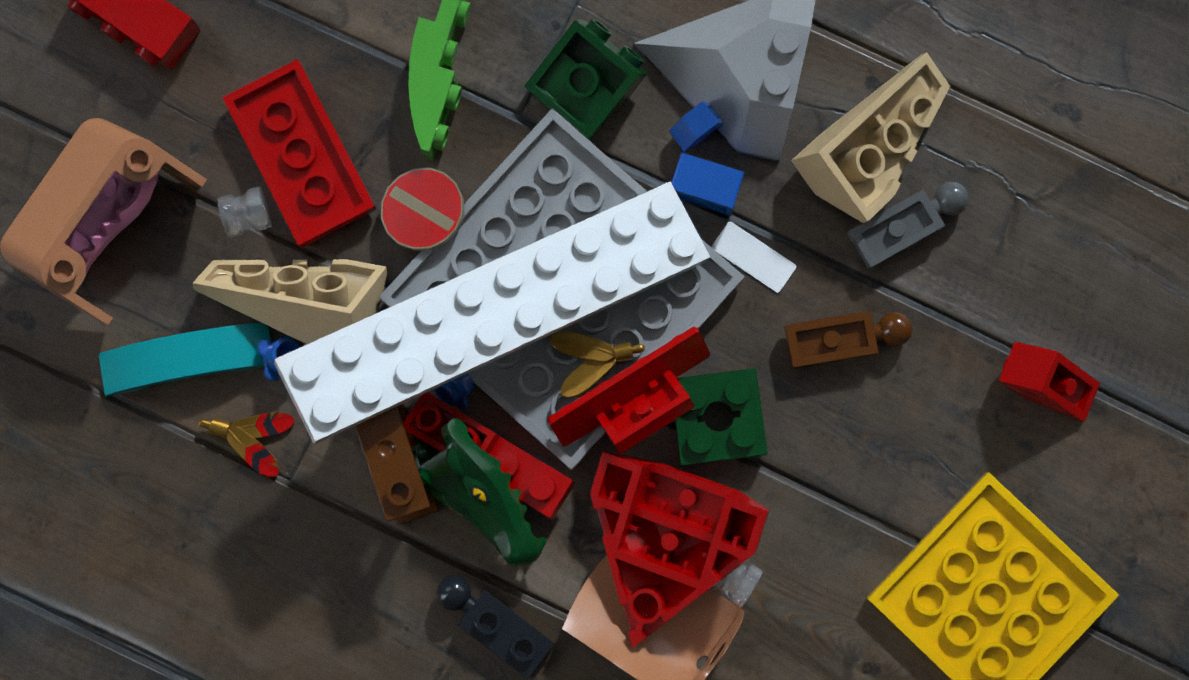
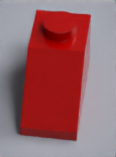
(1049, 380)

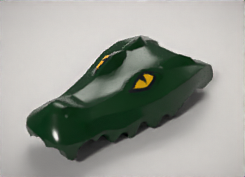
(480, 492)

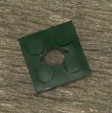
(746, 434)

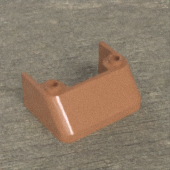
(62, 198)

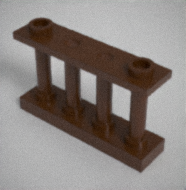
(394, 467)

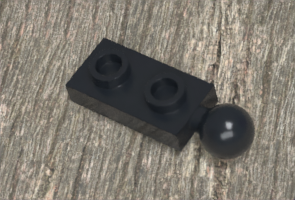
(495, 625)

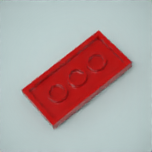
(299, 153)

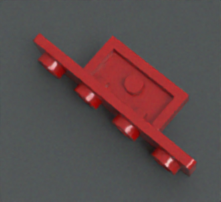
(637, 398)

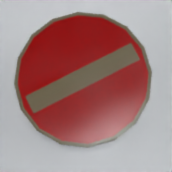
(422, 209)

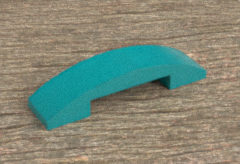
(182, 357)

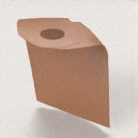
(667, 652)

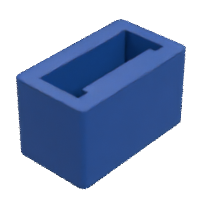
(707, 183)

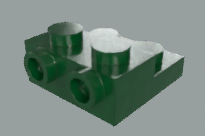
(586, 76)

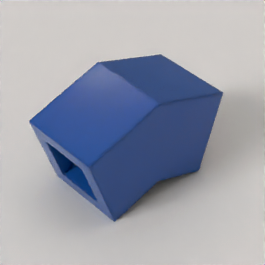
(696, 126)

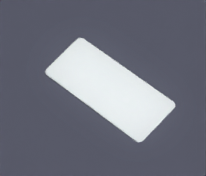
(754, 257)

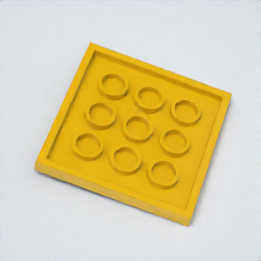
(992, 590)

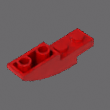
(539, 483)

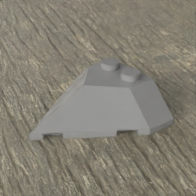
(741, 64)

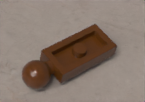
(843, 337)

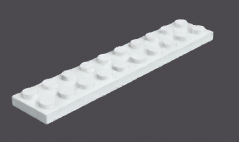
(489, 312)

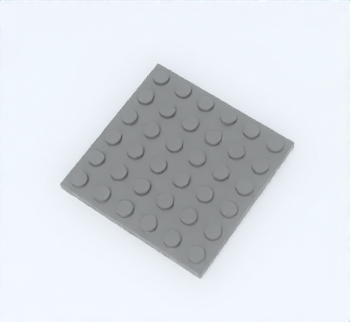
(535, 192)

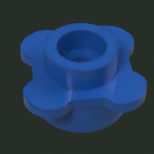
(269, 352)
(456, 391)

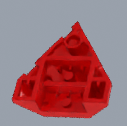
(669, 535)

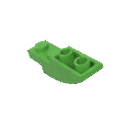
(431, 85)

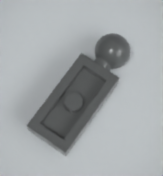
(907, 223)

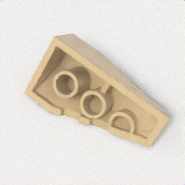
(866, 150)
(296, 297)

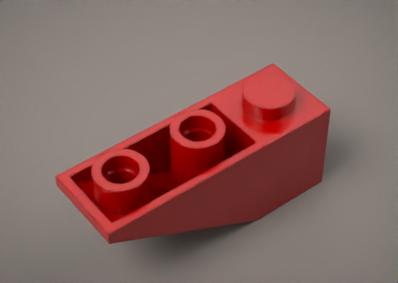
(151, 25)

